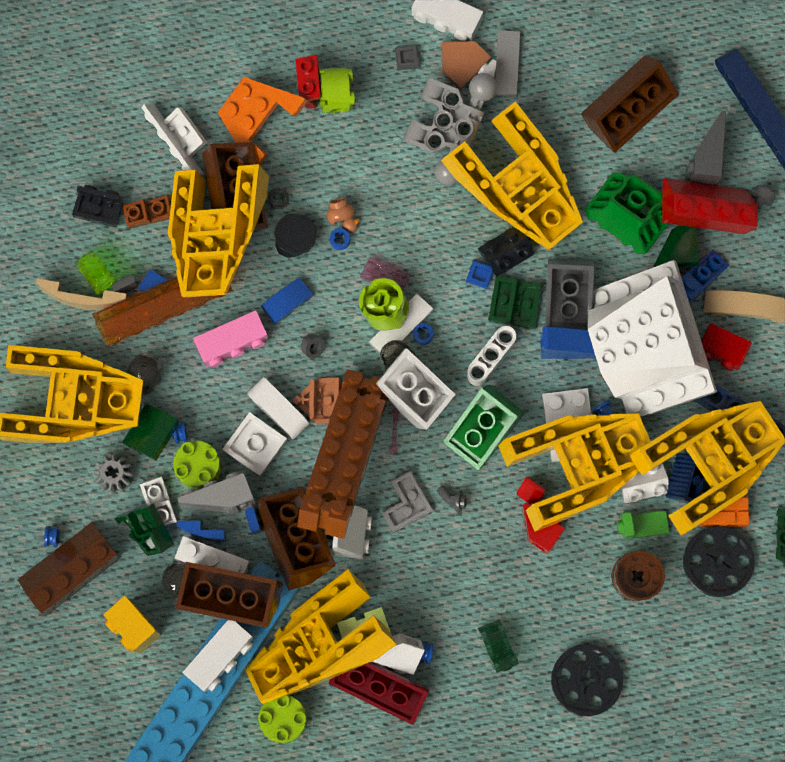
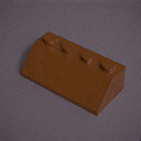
(630, 103)
(220, 169)
(299, 552)
(68, 569)
(228, 594)

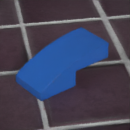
(286, 300)
(195, 529)

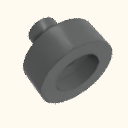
(763, 196)
(312, 346)

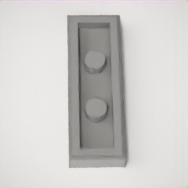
(507, 63)

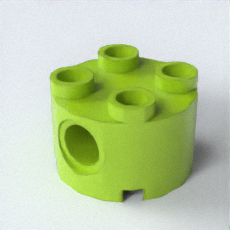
(336, 90)
(384, 304)
(196, 464)
(283, 719)

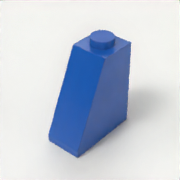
(566, 344)

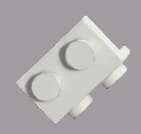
(646, 486)

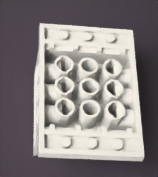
(649, 341)

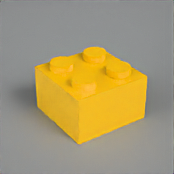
(132, 625)

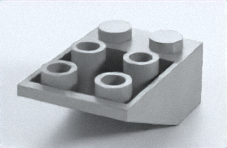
(226, 496)

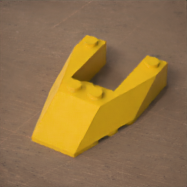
(529, 190)
(212, 241)
(82, 397)
(727, 448)
(592, 454)
(306, 648)

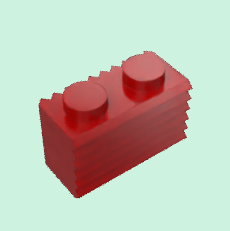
(724, 347)

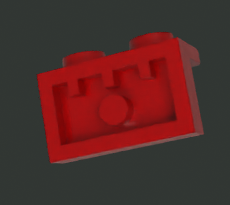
(308, 80)

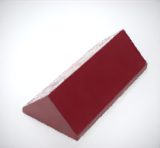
(383, 690)

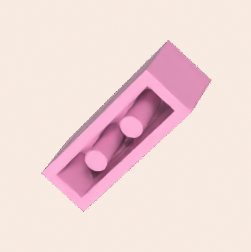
(231, 339)

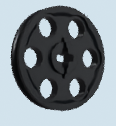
(729, 556)
(598, 676)

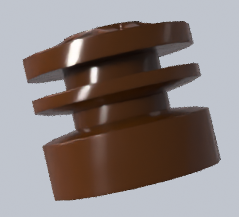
(651, 578)

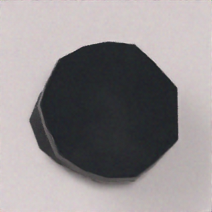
(295, 235)

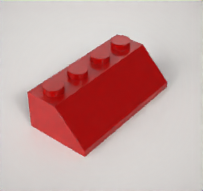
(708, 206)

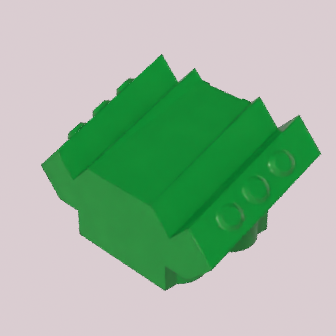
(628, 211)

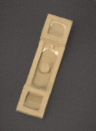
(54, 290)
(744, 304)

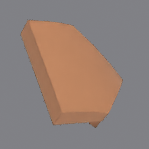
(462, 61)
(319, 399)

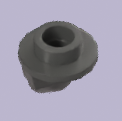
(457, 501)

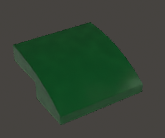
(516, 302)
(152, 432)

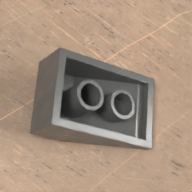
(708, 159)
(569, 293)

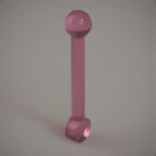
(393, 450)

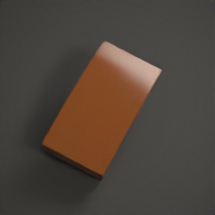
(147, 212)

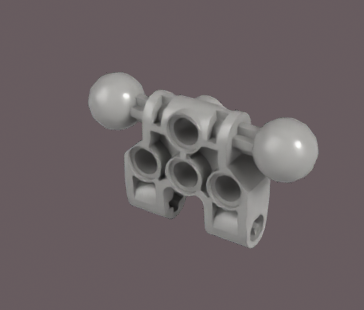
(482, 89)

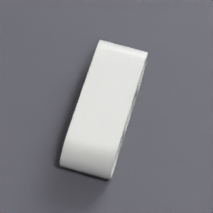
(494, 345)
(278, 408)

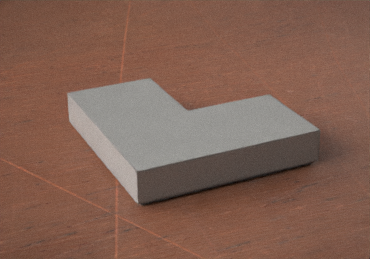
(413, 504)

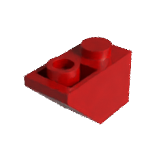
(544, 538)

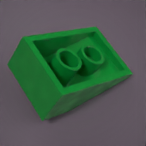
(483, 426)

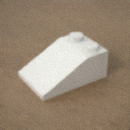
(415, 390)
(354, 543)

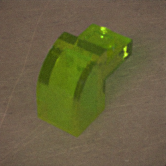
(94, 272)

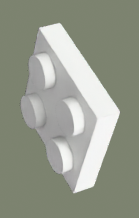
(254, 444)

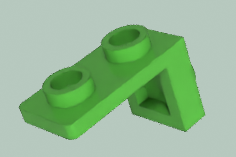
(642, 525)

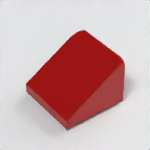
(530, 491)

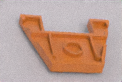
(251, 107)

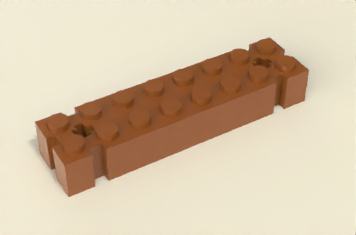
(343, 456)

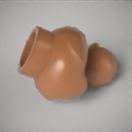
(342, 211)

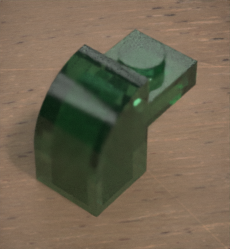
(497, 646)

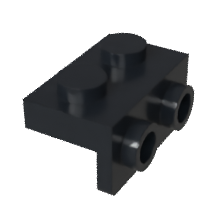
(98, 206)
(506, 250)

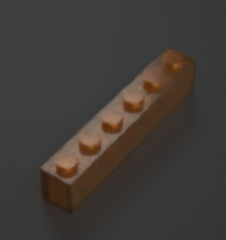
(145, 310)

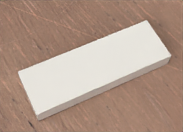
(418, 312)

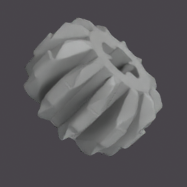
(108, 481)

